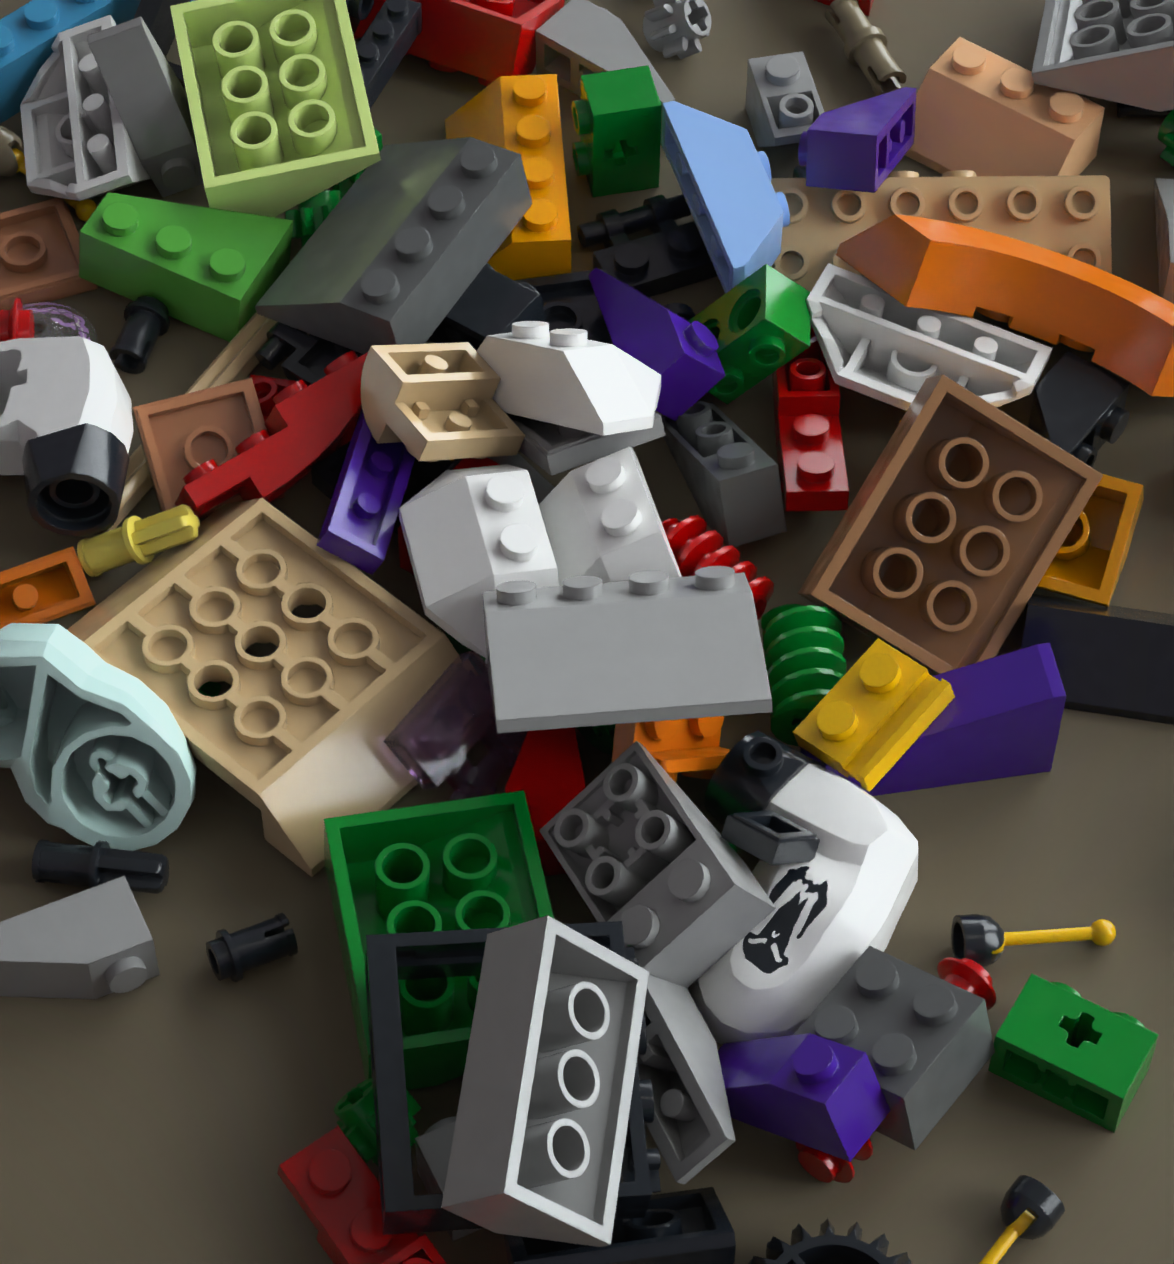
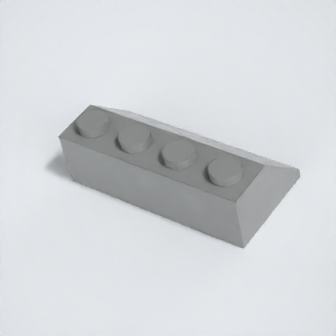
(547, 1086)

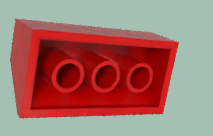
(477, 35)

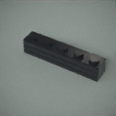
(387, 43)

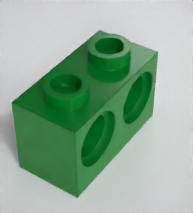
(757, 329)

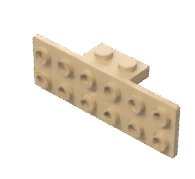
(1047, 211)

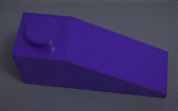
(859, 142)
(662, 341)
(804, 1091)

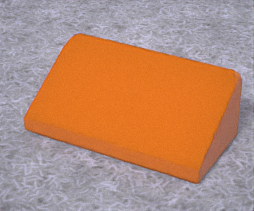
(44, 589)

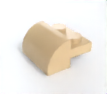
(436, 402)

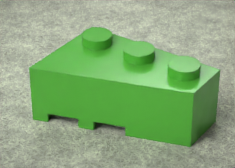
(192, 258)

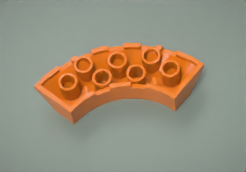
(1024, 285)

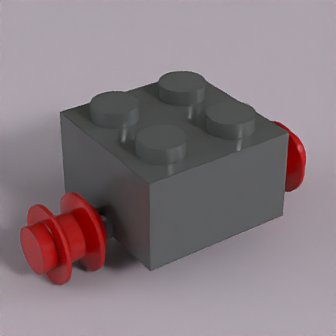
(919, 1035)

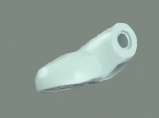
(90, 741)

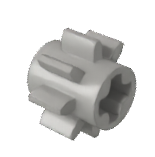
(677, 26)

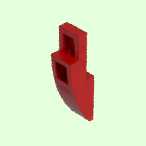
(302, 431)
(809, 433)
(345, 1206)

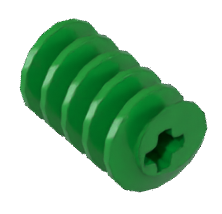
(801, 662)

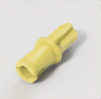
(138, 540)

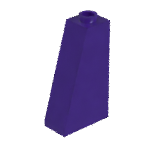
(994, 728)

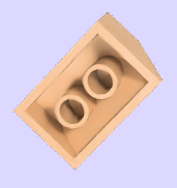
(995, 121)

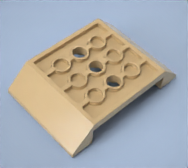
(296, 726)

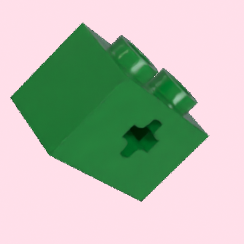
(618, 131)
(1073, 1051)

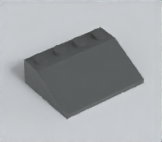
(402, 244)

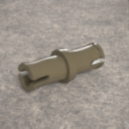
(865, 46)

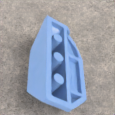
(725, 191)

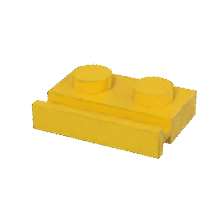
(873, 714)

